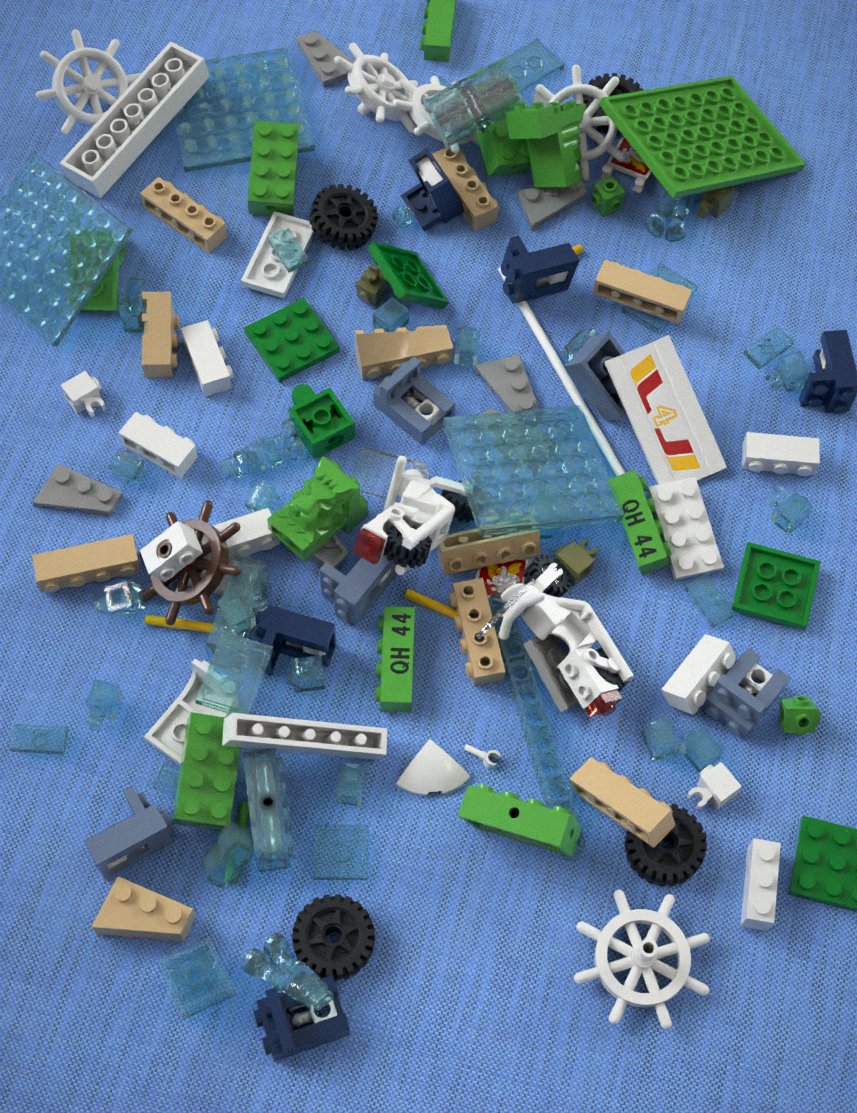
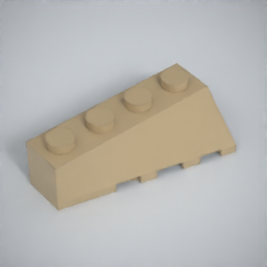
(384, 352)

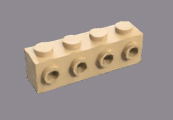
(473, 195)
(184, 214)
(642, 291)
(471, 551)
(86, 563)
(473, 613)
(623, 801)

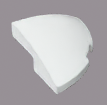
(432, 772)

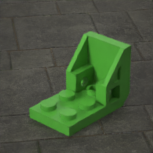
(106, 294)

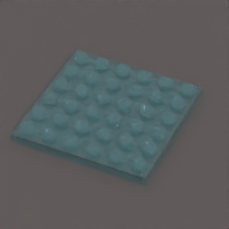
(244, 88)
(53, 247)
(531, 470)

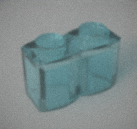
(132, 305)
(227, 855)

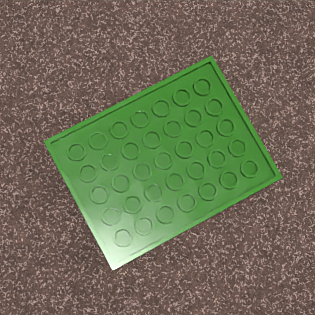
(701, 135)

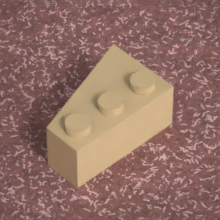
(159, 335)
(142, 913)

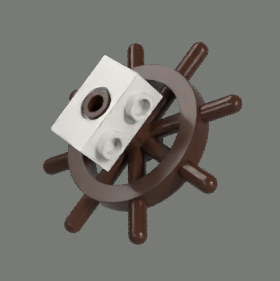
(180, 555)

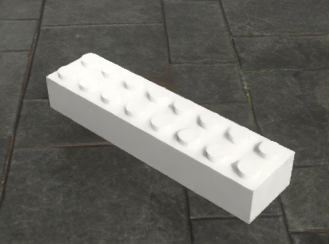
(135, 119)

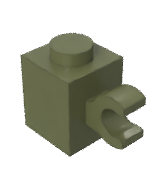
(715, 201)
(372, 286)
(576, 560)

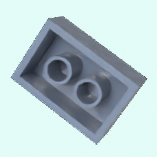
(592, 375)

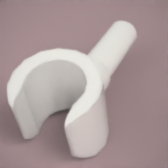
(483, 755)

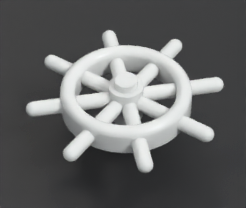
(89, 85)
(376, 86)
(578, 90)
(419, 113)
(642, 958)

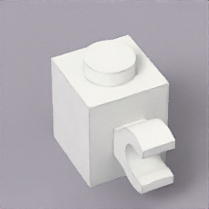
(83, 393)
(715, 786)

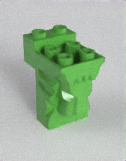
(551, 140)
(319, 510)

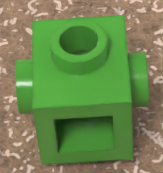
(608, 196)
(798, 715)

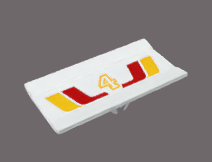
(665, 412)

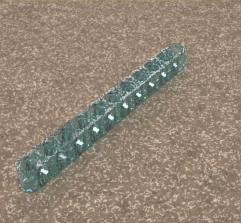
(534, 710)

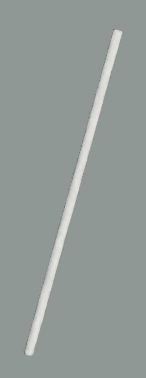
(569, 385)

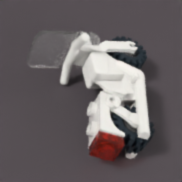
(420, 519)
(591, 674)

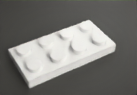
(265, 268)
(686, 528)

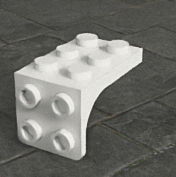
(169, 730)

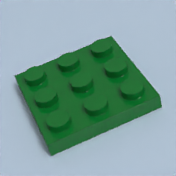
(407, 275)
(291, 340)
(776, 586)
(825, 864)

